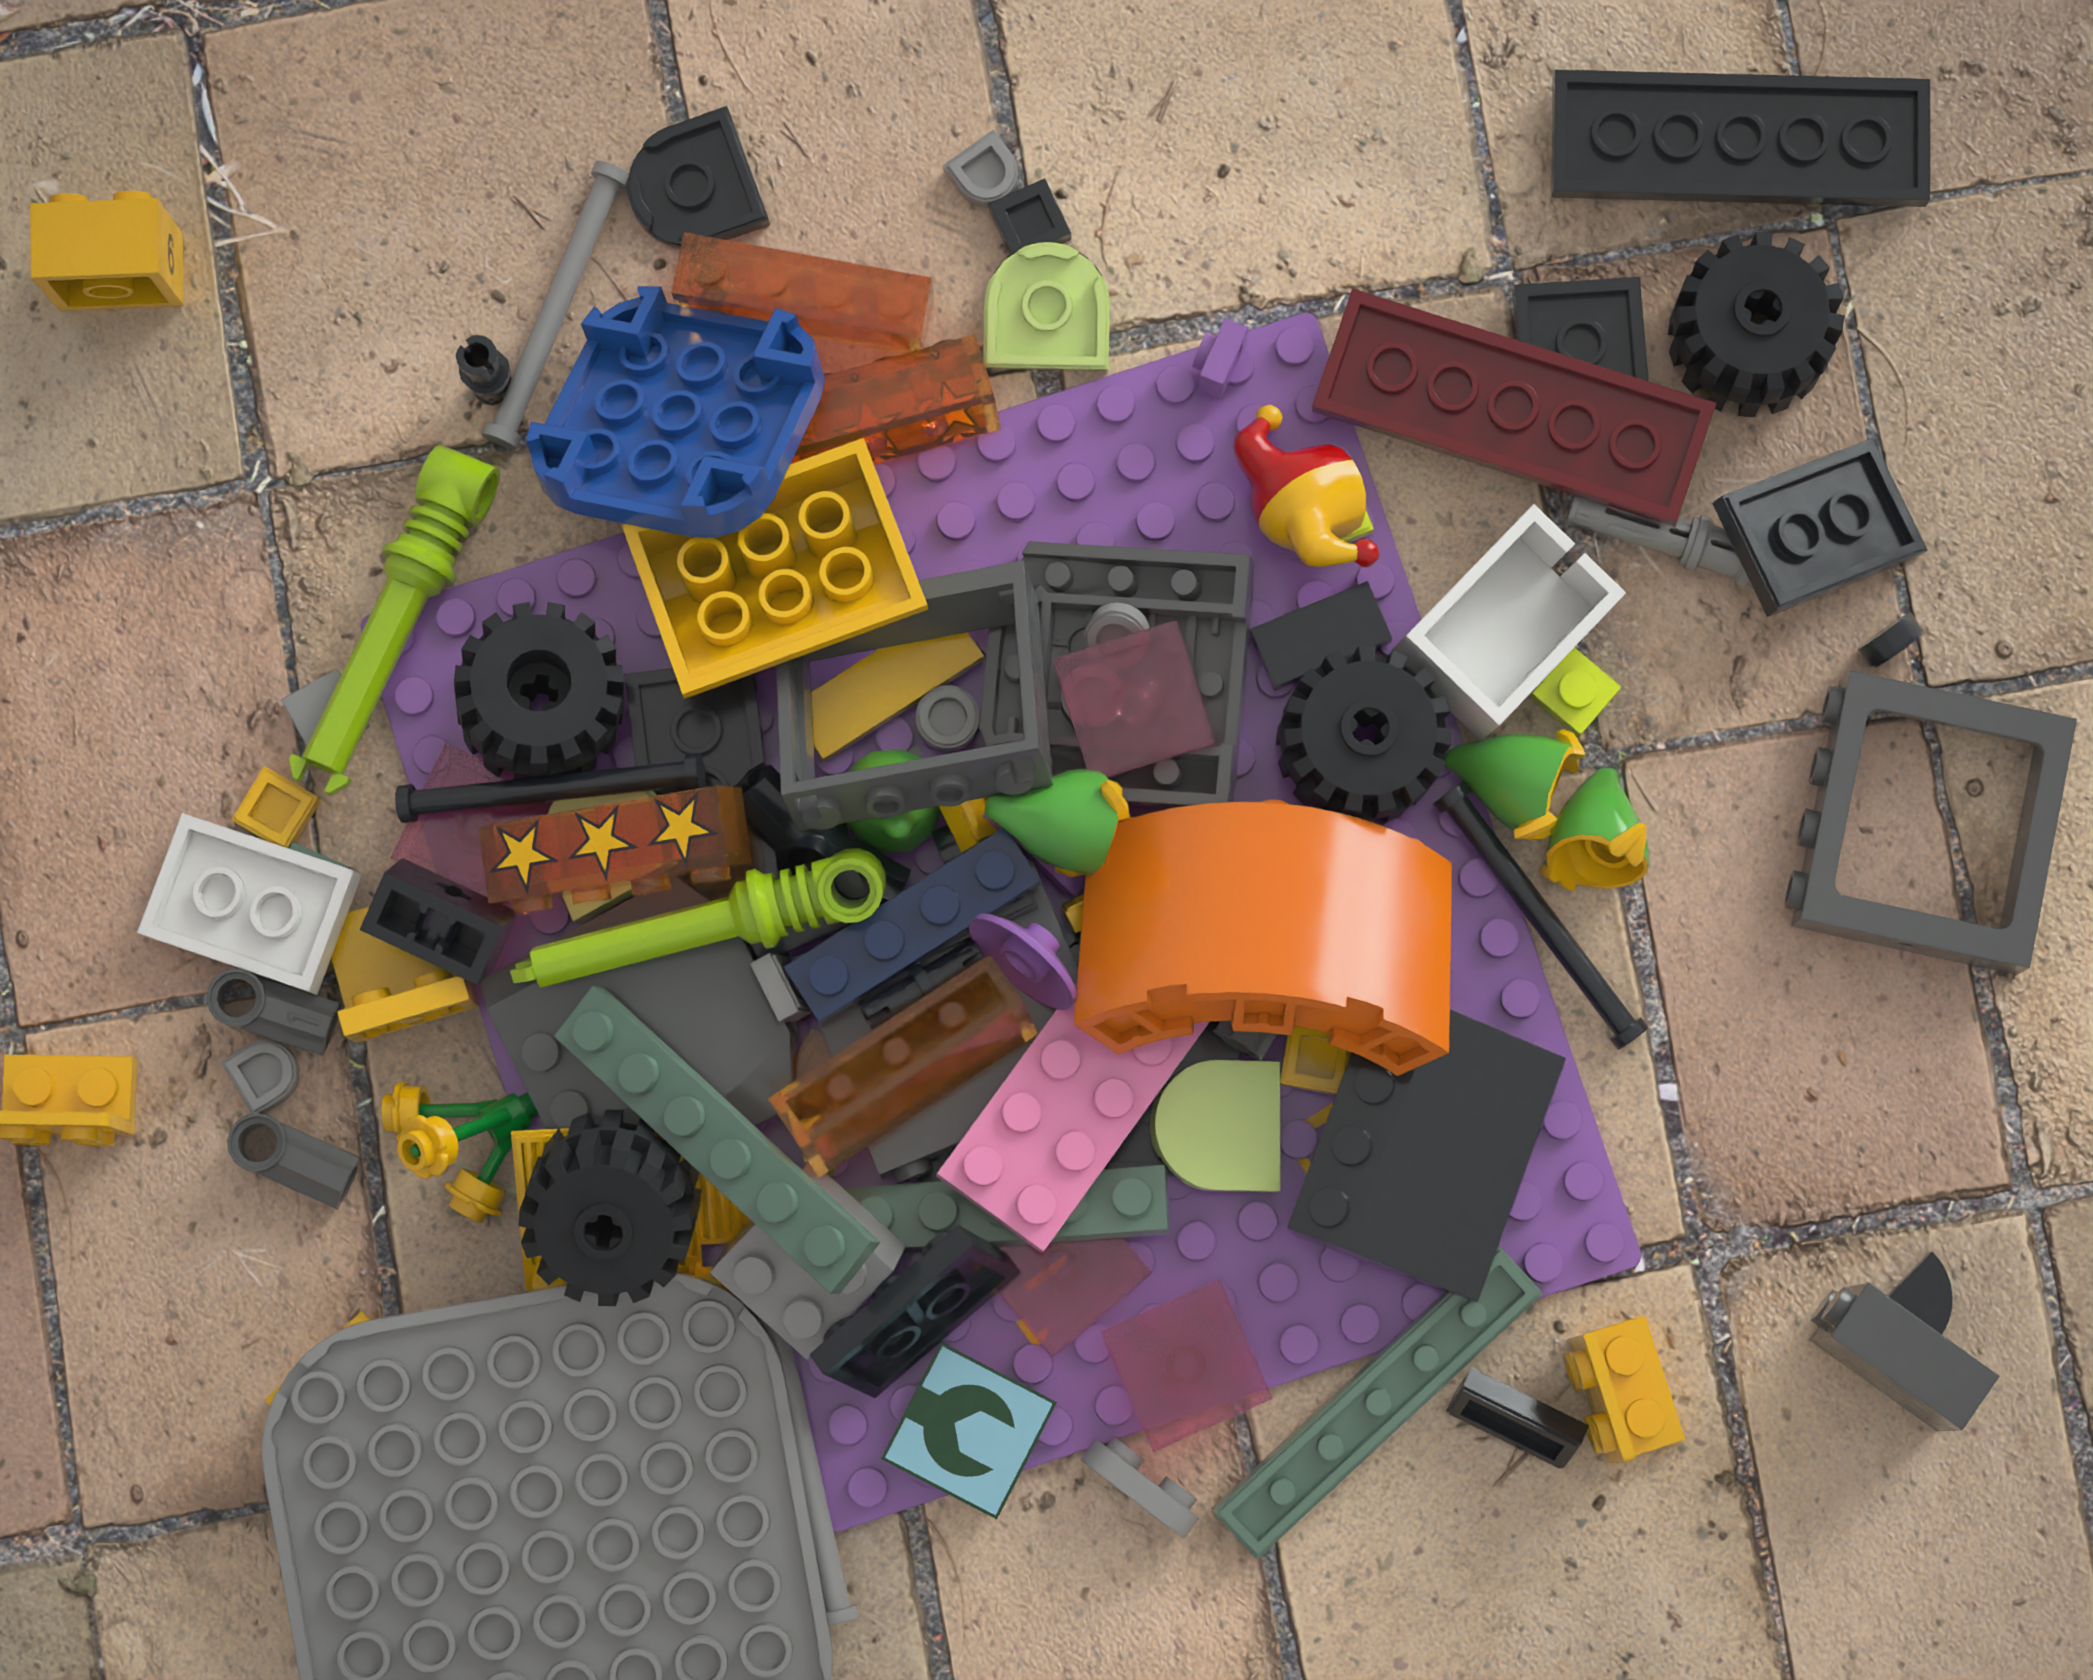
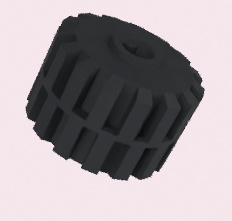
(1757, 361)
(544, 657)
(1356, 775)
(609, 1209)

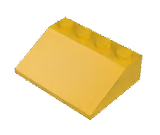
(788, 584)

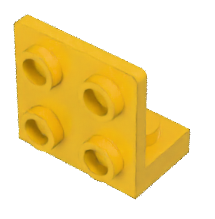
(389, 987)
(69, 1096)
(1624, 1390)

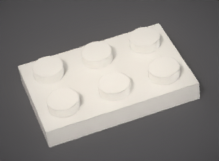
(249, 903)

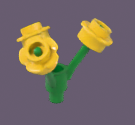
(431, 1144)

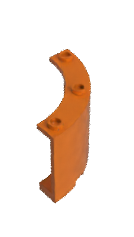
(1271, 926)

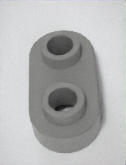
(1120, 1467)

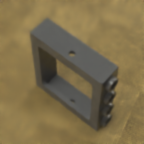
(1822, 830)

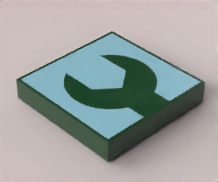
(969, 1430)

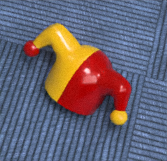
(1304, 495)

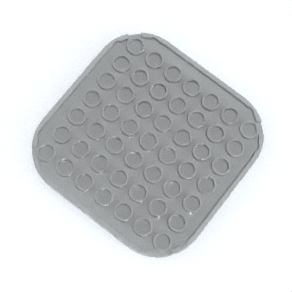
(547, 1495)

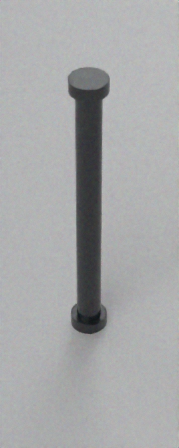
(413, 802)
(1541, 916)

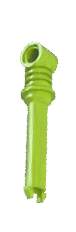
(451, 495)
(755, 910)

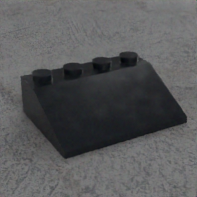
(1429, 1160)

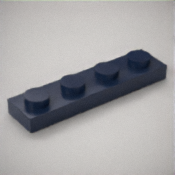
(912, 925)

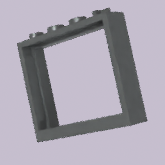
(956, 606)

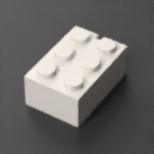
(1508, 623)

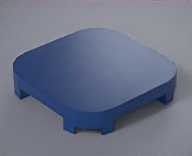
(678, 416)

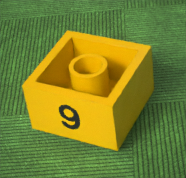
(106, 252)

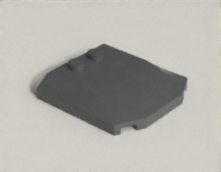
(1200, 590)
(694, 1000)

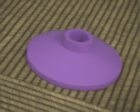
(1026, 958)

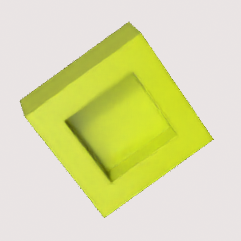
(1575, 692)

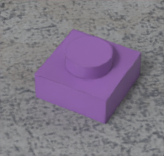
(1219, 356)

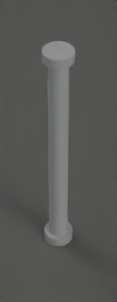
(556, 304)
(830, 1569)

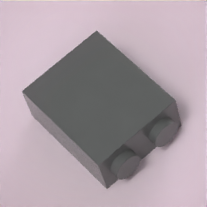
(1901, 1356)

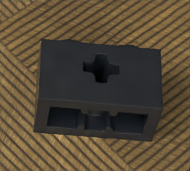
(438, 921)

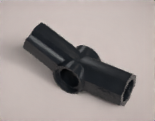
(772, 821)

